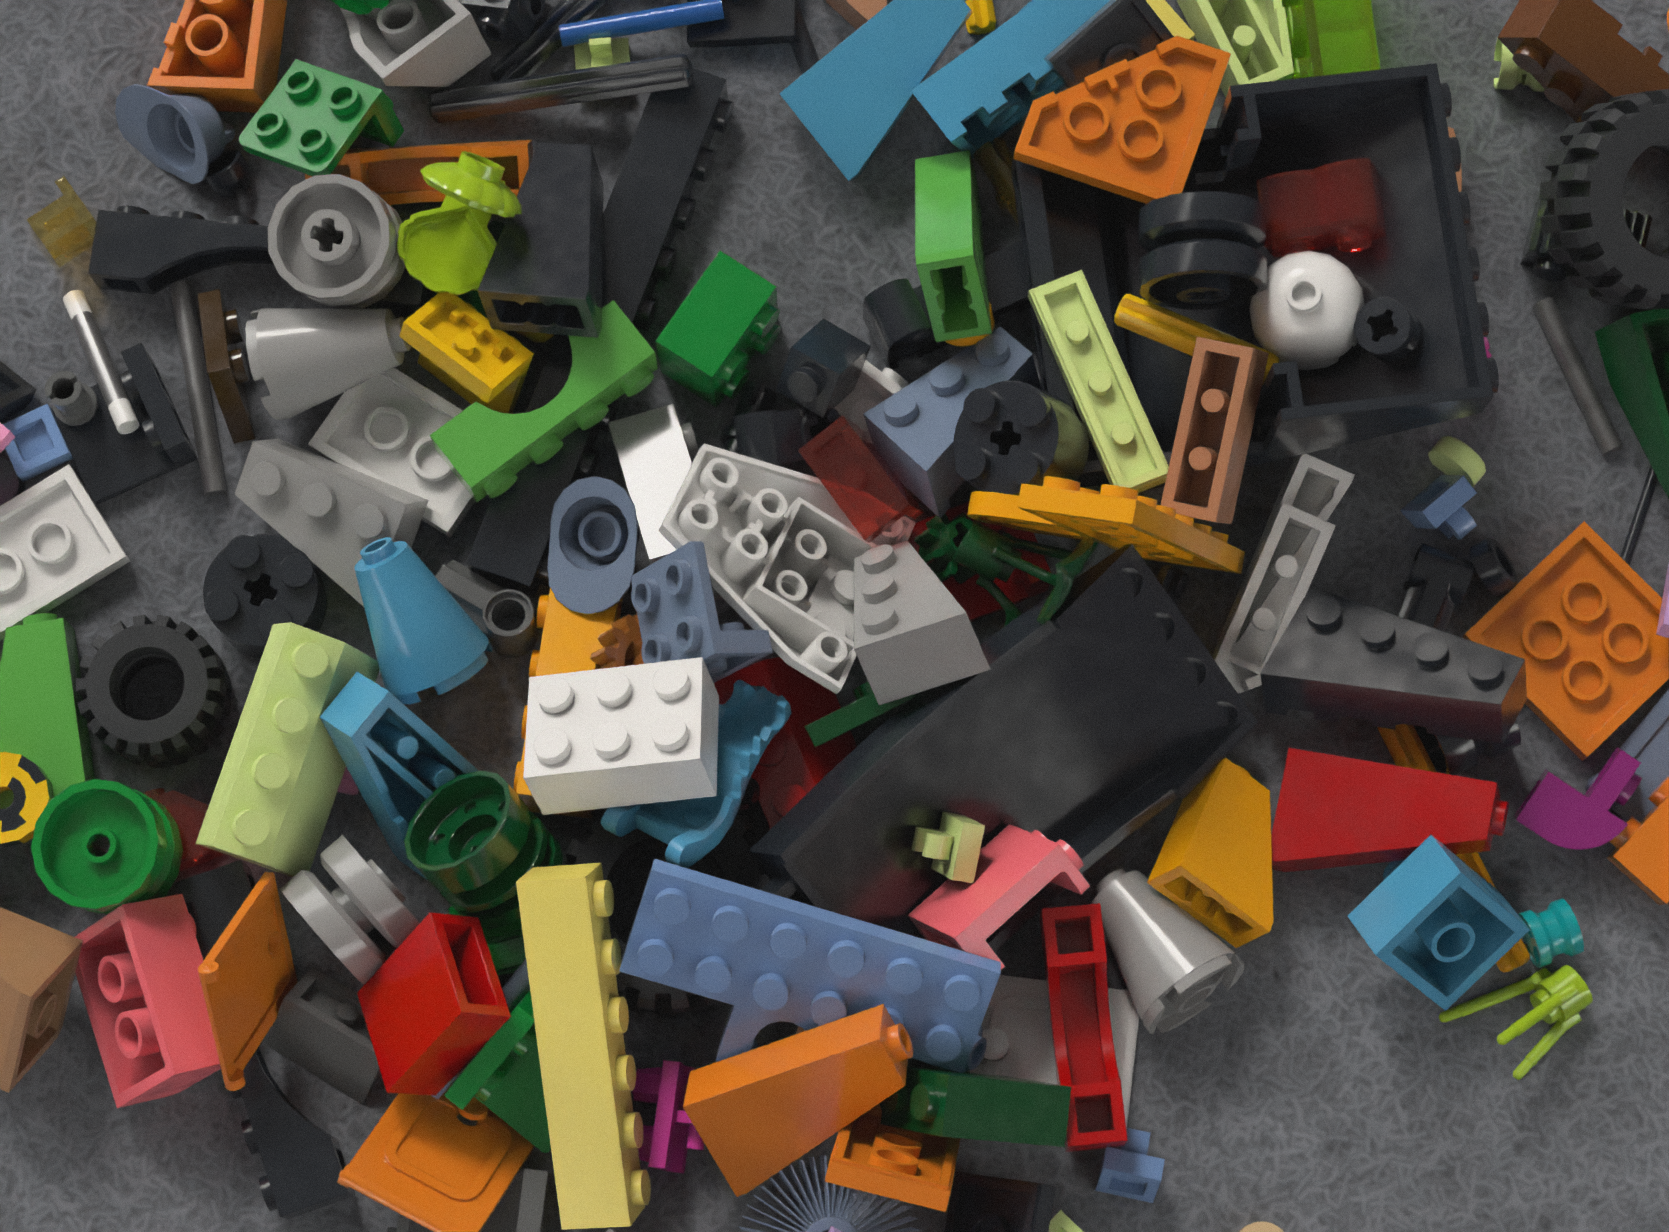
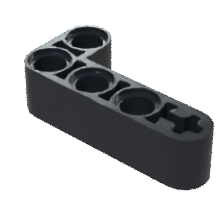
(900, 317)

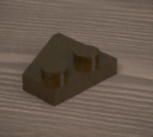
(226, 363)

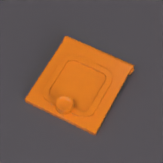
(247, 979)
(435, 1165)

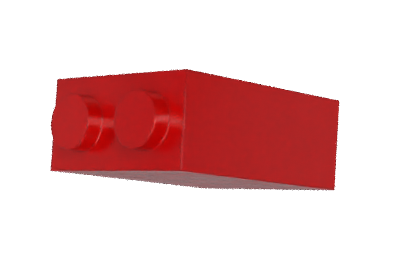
(433, 1004)

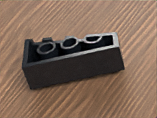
(1391, 671)

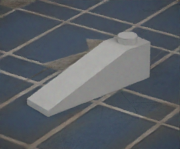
(417, 42)

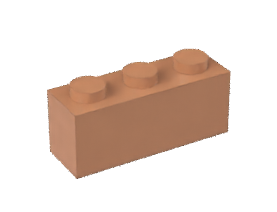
(1214, 430)

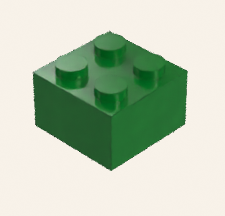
(719, 330)

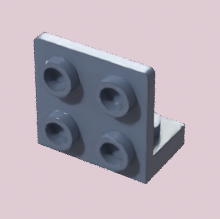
(681, 616)

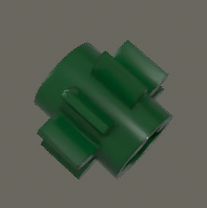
(940, 544)

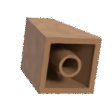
(34, 991)

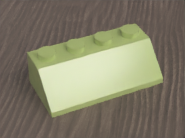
(281, 758)

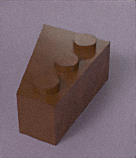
(1579, 54)

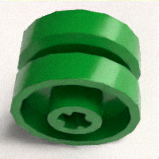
(74, 840)

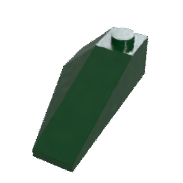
(1638, 372)

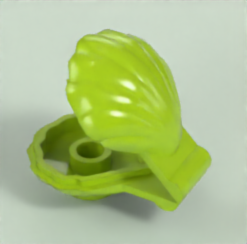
(451, 243)

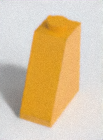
(1221, 855)

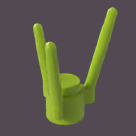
(1557, 998)

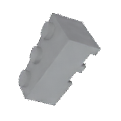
(326, 506)

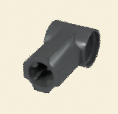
(489, 605)

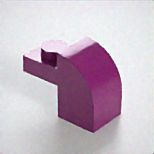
(1579, 819)

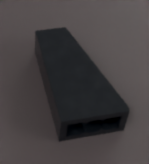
(551, 255)

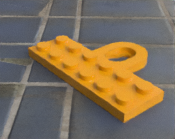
(1111, 518)

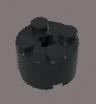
(1017, 437)
(251, 567)

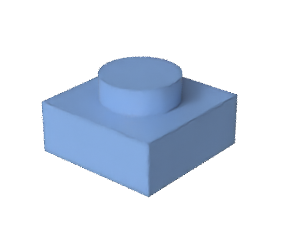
(36, 443)

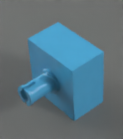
(1437, 922)

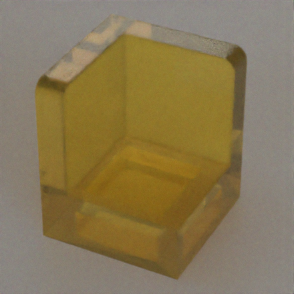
(64, 225)

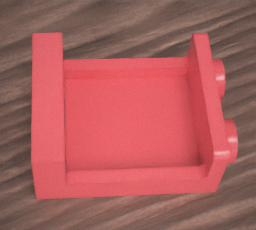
(1006, 878)

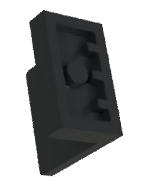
(117, 461)

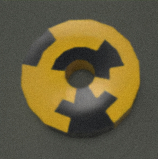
(31, 795)

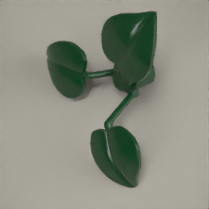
(997, 556)

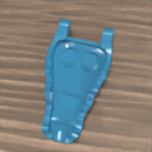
(699, 824)

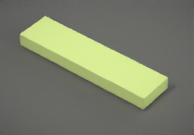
(1099, 383)

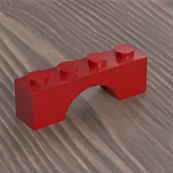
(1082, 1025)

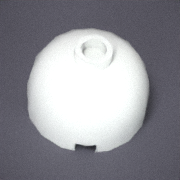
(1307, 310)

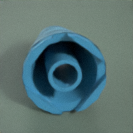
(416, 623)

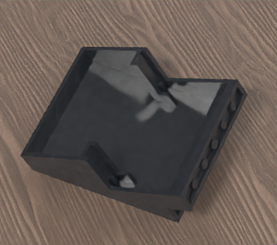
(1421, 262)

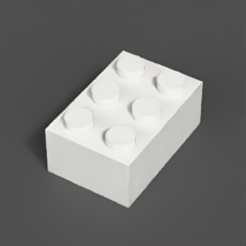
(622, 736)

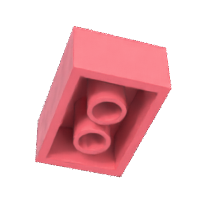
(147, 999)

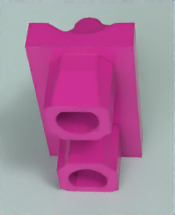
(673, 1132)

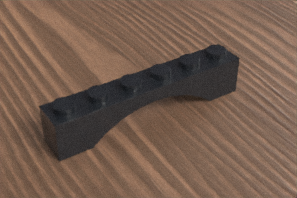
(152, 251)
(296, 1154)

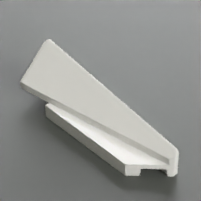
(1280, 569)

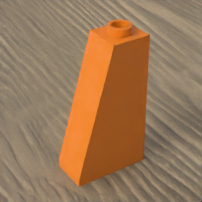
(795, 1093)

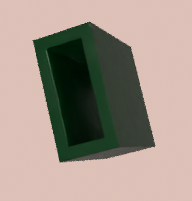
(979, 1107)

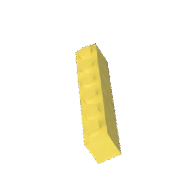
(583, 1045)

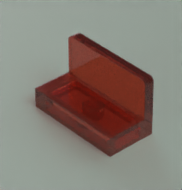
(858, 478)

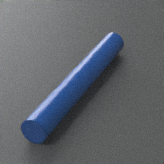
(641, 21)

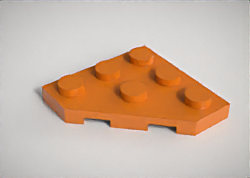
(1129, 123)

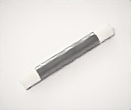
(101, 362)

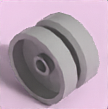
(305, 238)
(353, 909)

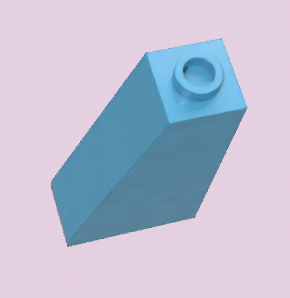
(867, 80)

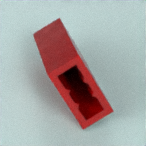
(1374, 812)

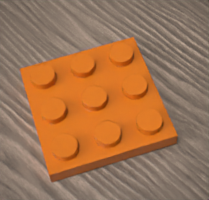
(1584, 639)

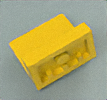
(466, 353)

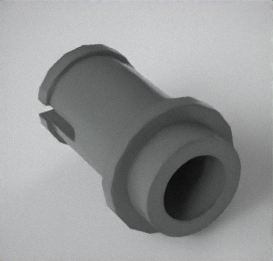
(70, 399)

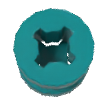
(1552, 933)

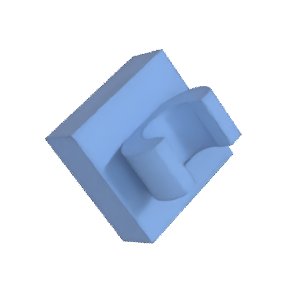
(1442, 506)
(1130, 1170)

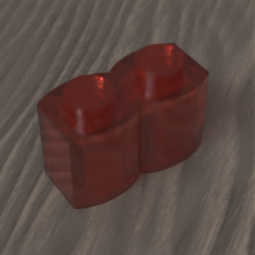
(1323, 208)

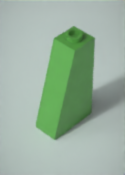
(951, 246)
(41, 702)

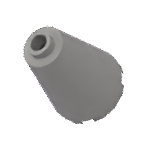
(319, 353)
(1162, 951)

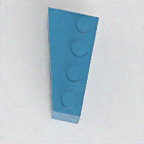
(1001, 75)

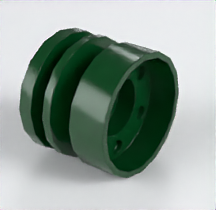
(476, 844)

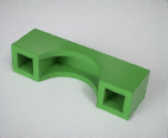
(492, 446)

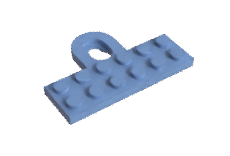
(803, 965)

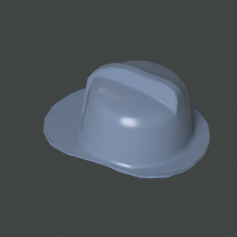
(173, 131)
(592, 545)

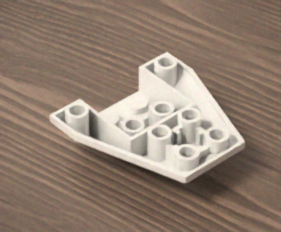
(777, 555)

